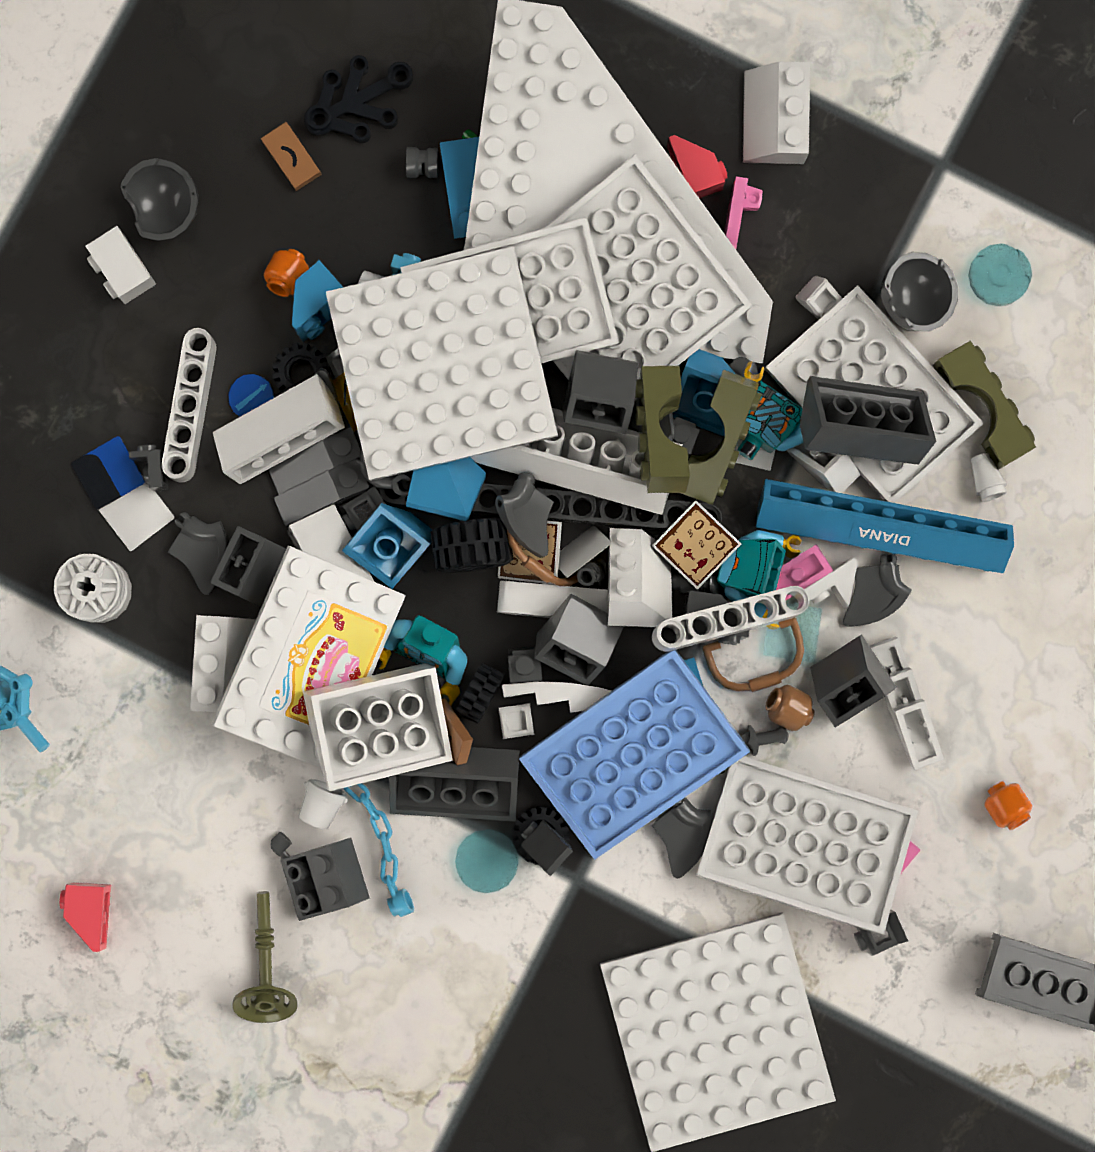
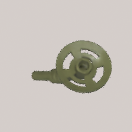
(265, 992)

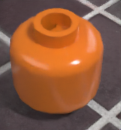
(284, 270)
(1008, 805)

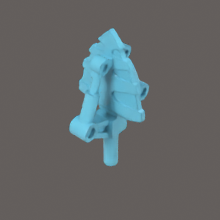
(15, 706)

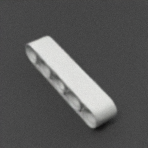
(189, 390)
(543, 599)
(741, 608)

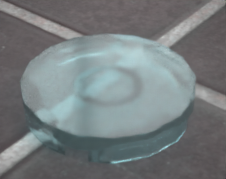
(1000, 274)
(486, 861)

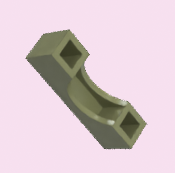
(966, 371)
(732, 402)
(665, 462)

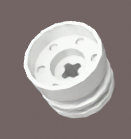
(110, 593)

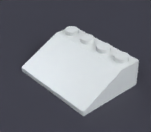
(378, 726)

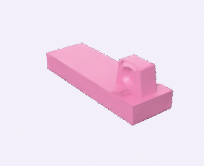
(741, 198)
(804, 570)

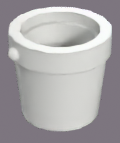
(320, 804)

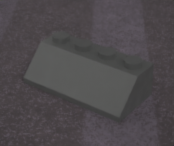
(866, 421)
(473, 790)

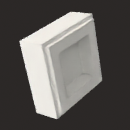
(516, 721)

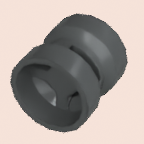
(422, 162)

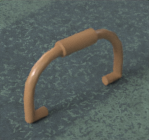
(537, 568)
(765, 680)

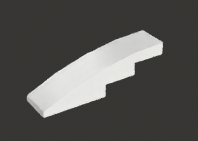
(578, 696)
(907, 707)

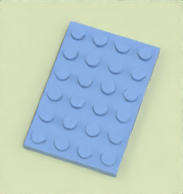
(634, 753)

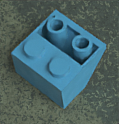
(310, 301)

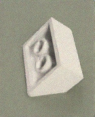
(776, 113)
(637, 580)
(216, 655)

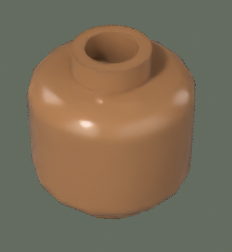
(790, 708)

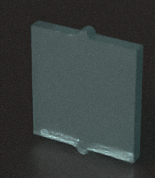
(781, 642)

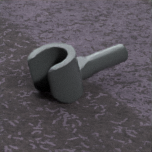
(280, 844)

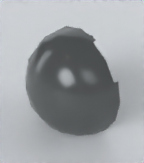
(161, 198)
(919, 292)

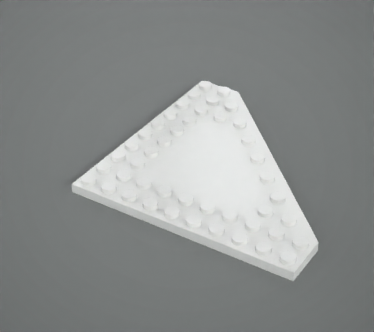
(562, 127)

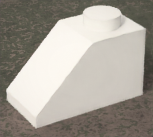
(829, 469)

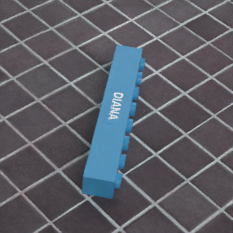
(885, 526)

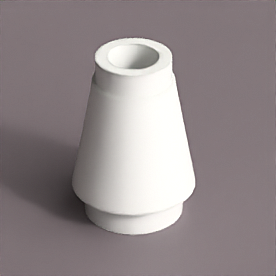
(987, 478)

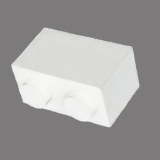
(120, 266)

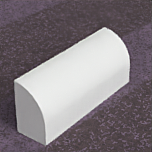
(278, 430)
(325, 537)

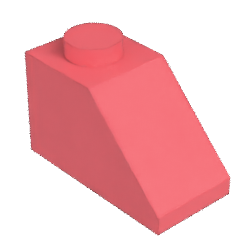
(697, 166)
(87, 912)

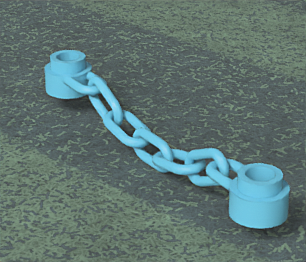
(400, 902)

